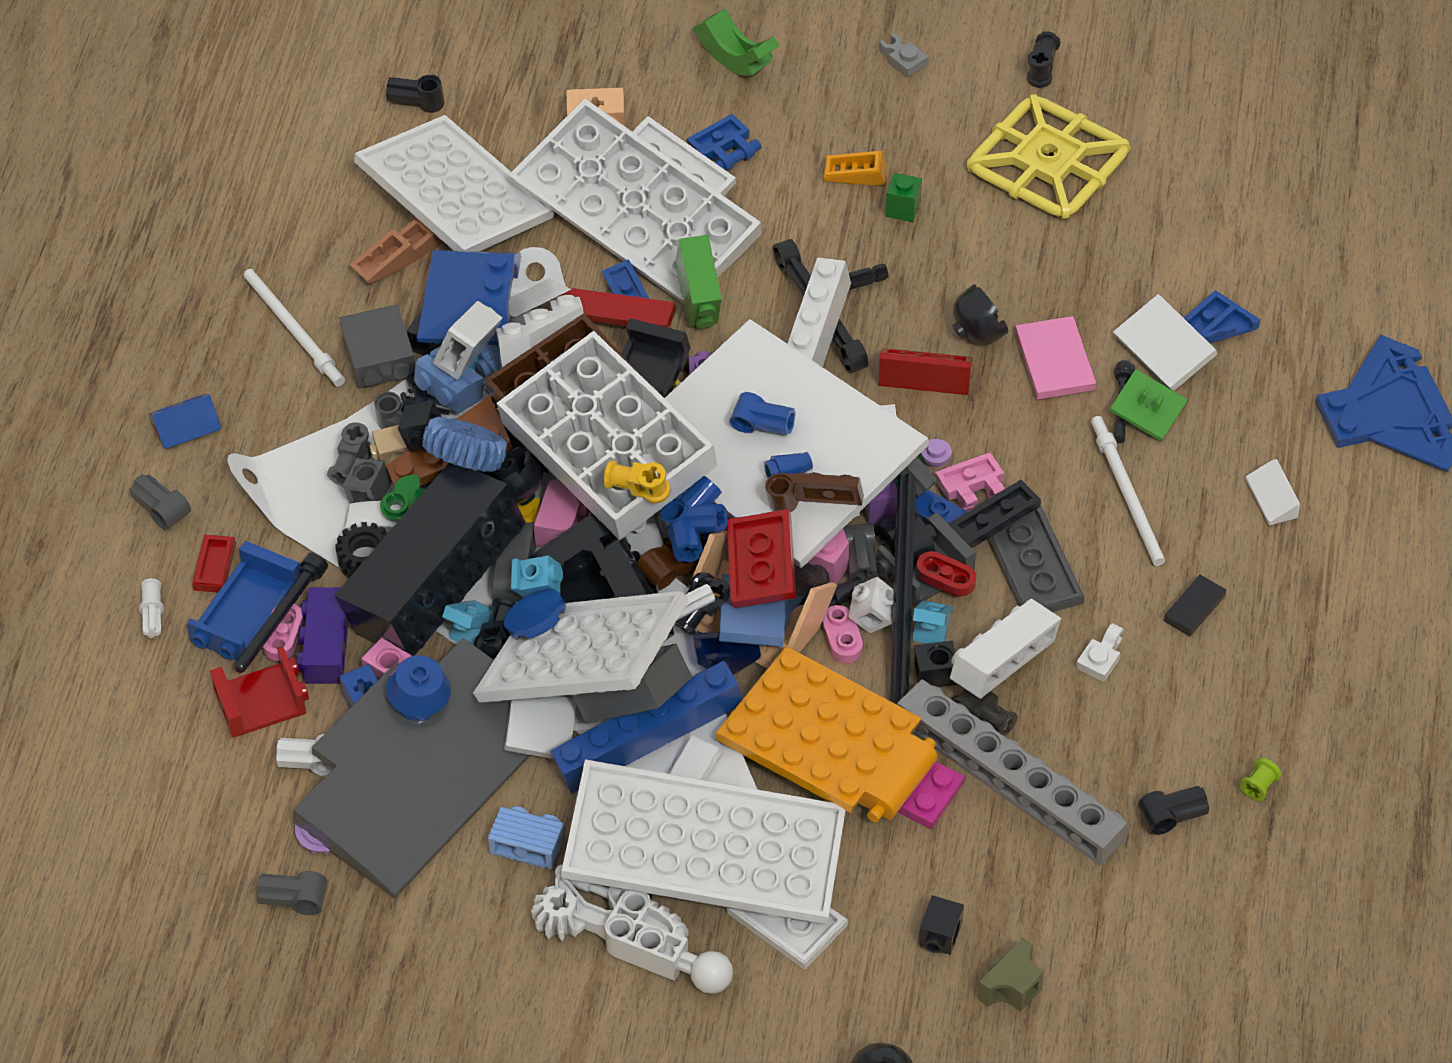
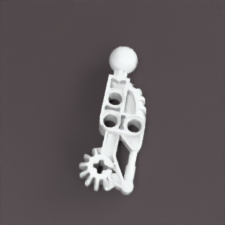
(565, 912)

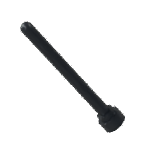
(312, 568)

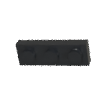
(996, 513)

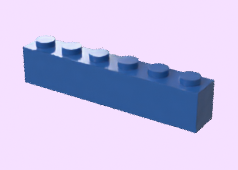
(638, 734)

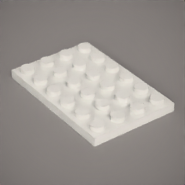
(452, 185)
(588, 651)

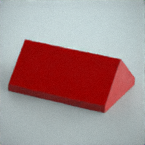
(925, 371)

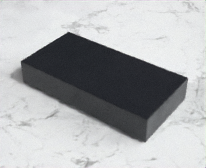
(1195, 605)

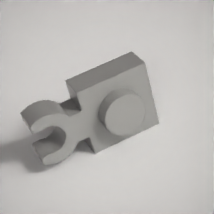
(904, 58)

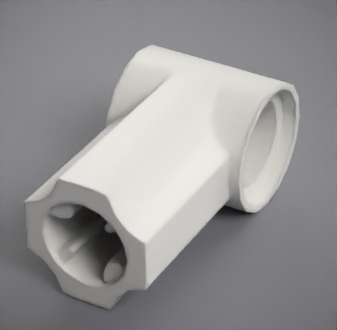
(298, 754)

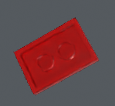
(761, 558)

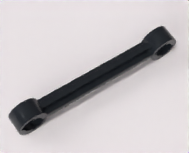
(851, 351)

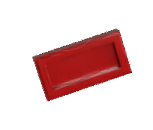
(213, 563)

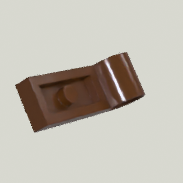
(787, 490)
(662, 567)

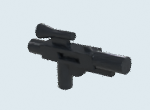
(417, 395)

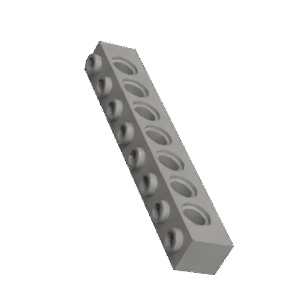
(1017, 785)

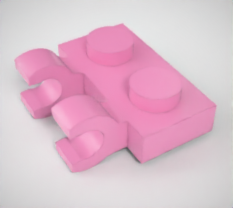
(970, 476)

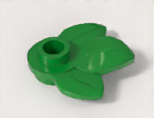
(405, 494)

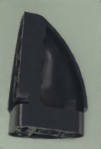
(596, 564)

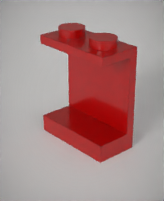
(260, 696)

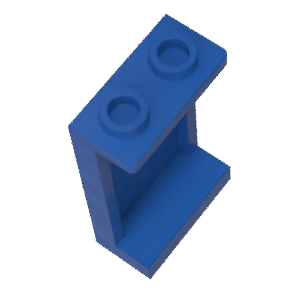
(244, 601)

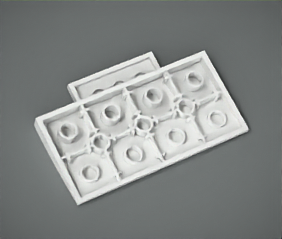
(637, 192)

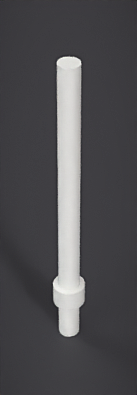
(322, 361)
(1108, 445)

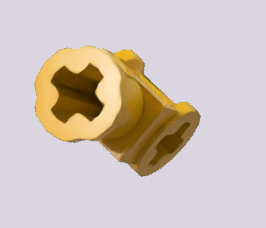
(639, 480)

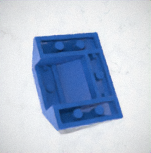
(461, 280)

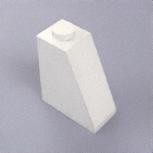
(467, 339)

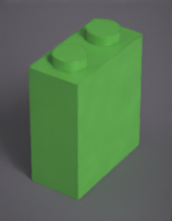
(698, 281)

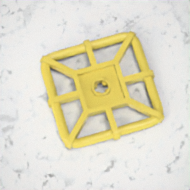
(1051, 169)

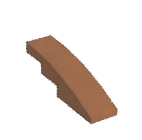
(395, 251)

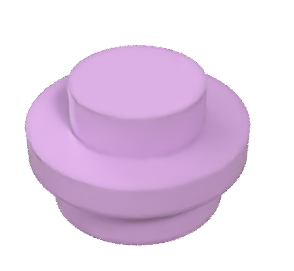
(936, 453)

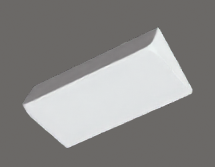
(1273, 493)

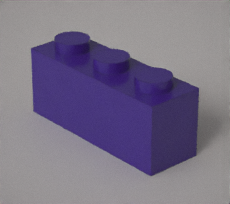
(323, 637)

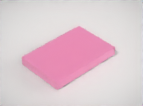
(1055, 357)

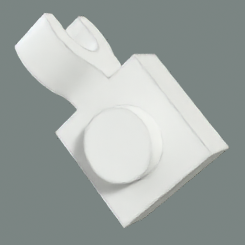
(1101, 658)

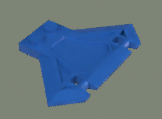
(1392, 406)

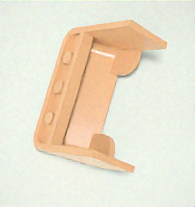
(804, 619)

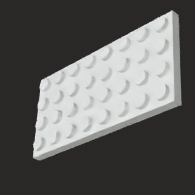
(704, 842)

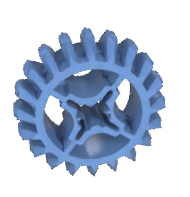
(464, 444)

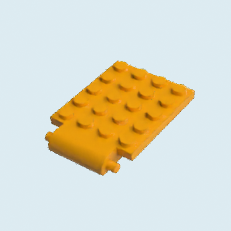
(830, 736)

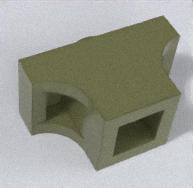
(1012, 978)

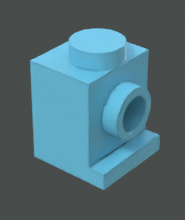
(535, 575)

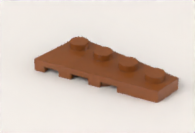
(429, 466)

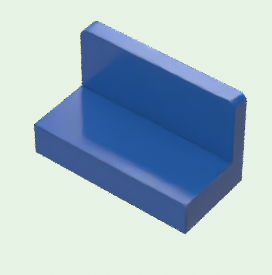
(185, 420)

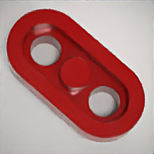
(947, 575)

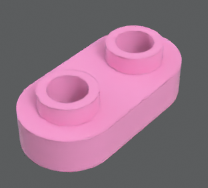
(841, 631)
(285, 634)

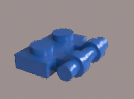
(721, 137)

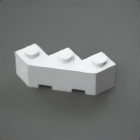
(538, 325)

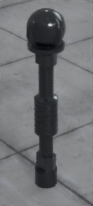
(1122, 372)

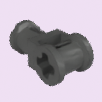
(352, 446)

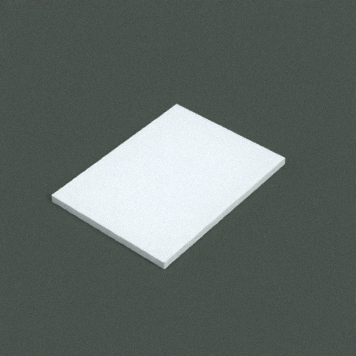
(831, 423)

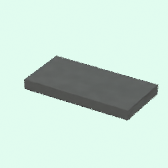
(1036, 563)

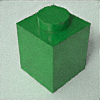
(903, 197)

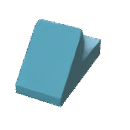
(467, 619)
(931, 621)

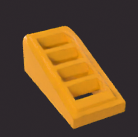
(873, 169)

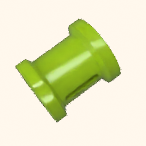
(1260, 779)

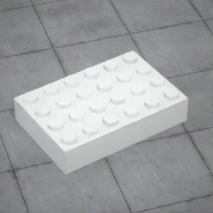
(600, 410)

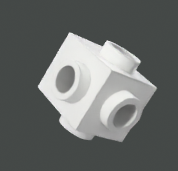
(872, 605)

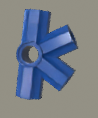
(694, 514)

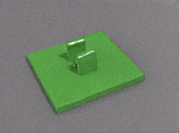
(1148, 405)

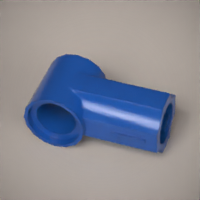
(754, 413)

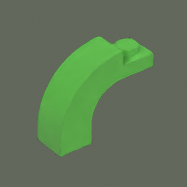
(731, 47)

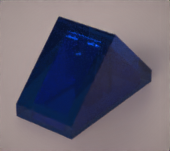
(711, 651)

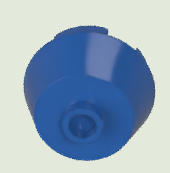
(418, 688)

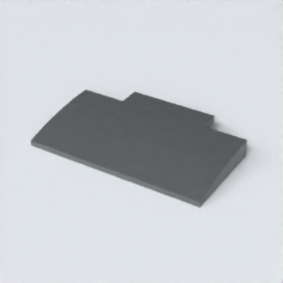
(408, 783)

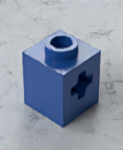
(357, 683)

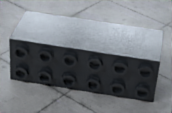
(431, 558)

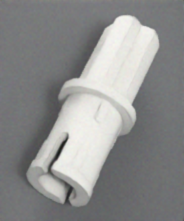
(151, 607)

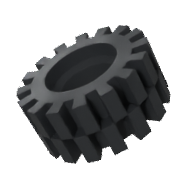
(356, 539)

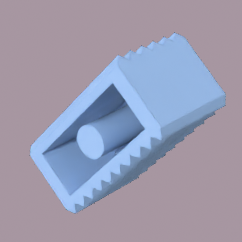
(526, 837)

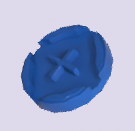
(534, 614)

